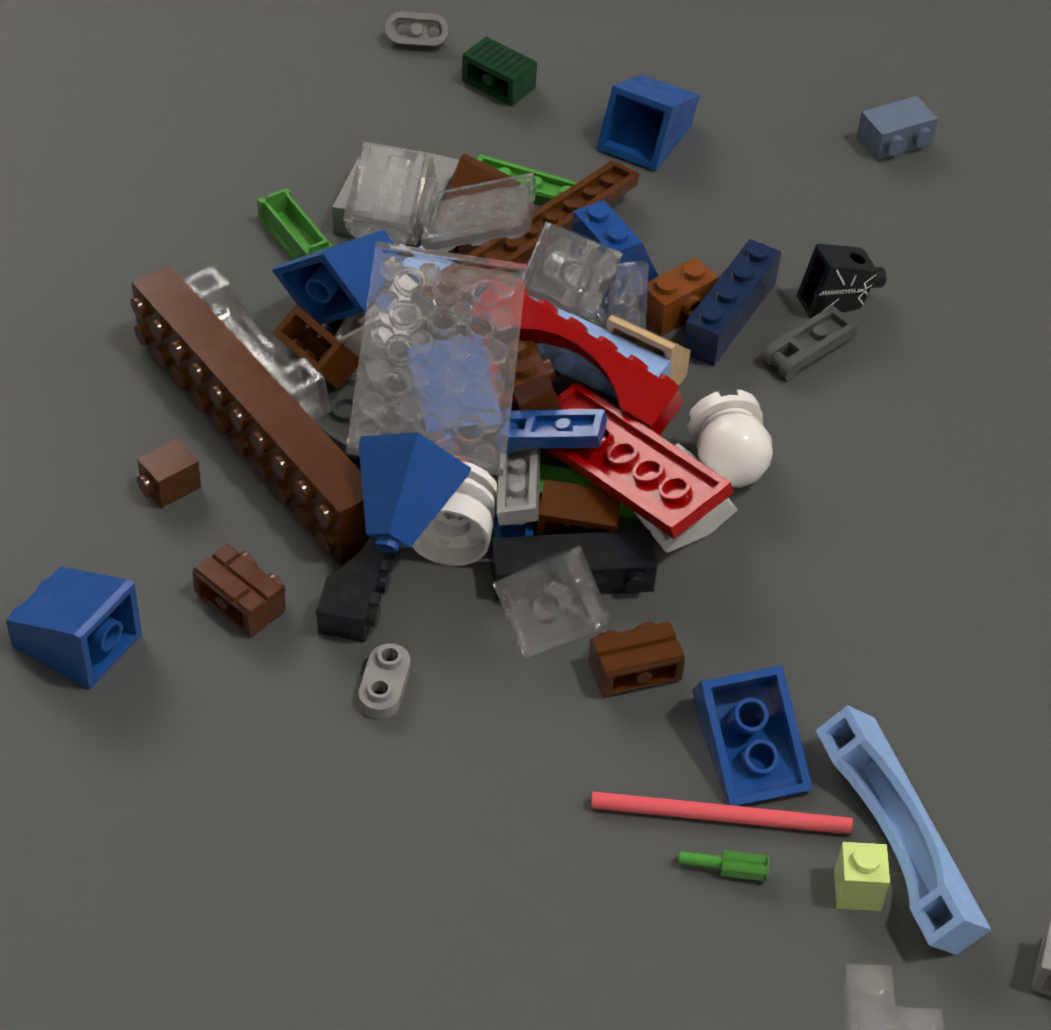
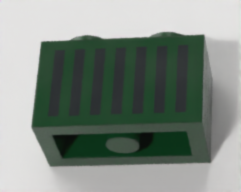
(499, 71)

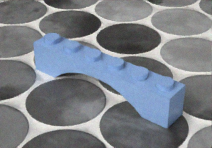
(933, 882)

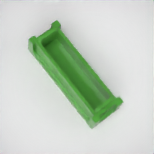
(290, 225)

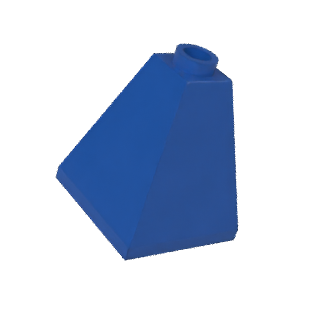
(405, 486)

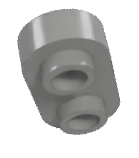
(417, 29)
(386, 677)

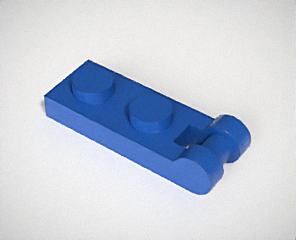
(556, 429)

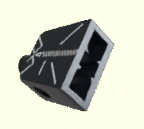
(838, 278)

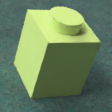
(861, 876)

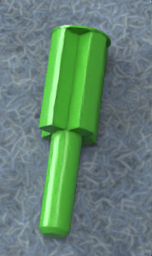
(732, 863)

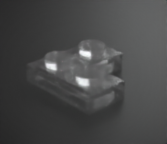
(872, 1002)

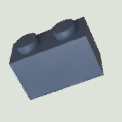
(896, 127)

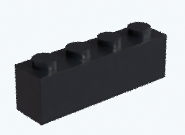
(616, 559)

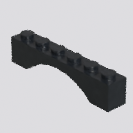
(352, 594)

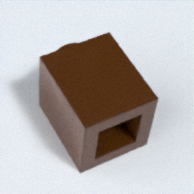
(168, 473)

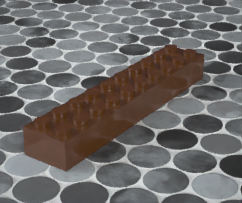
(252, 411)

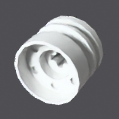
(464, 524)

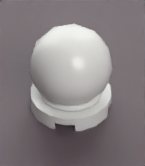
(731, 437)

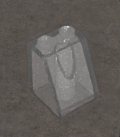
(390, 192)

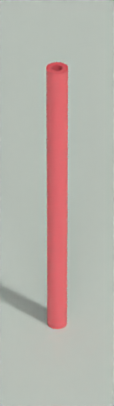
(721, 813)

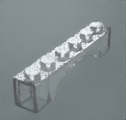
(295, 375)

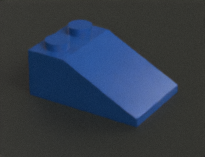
(752, 735)

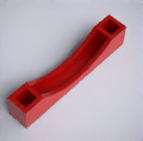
(639, 392)

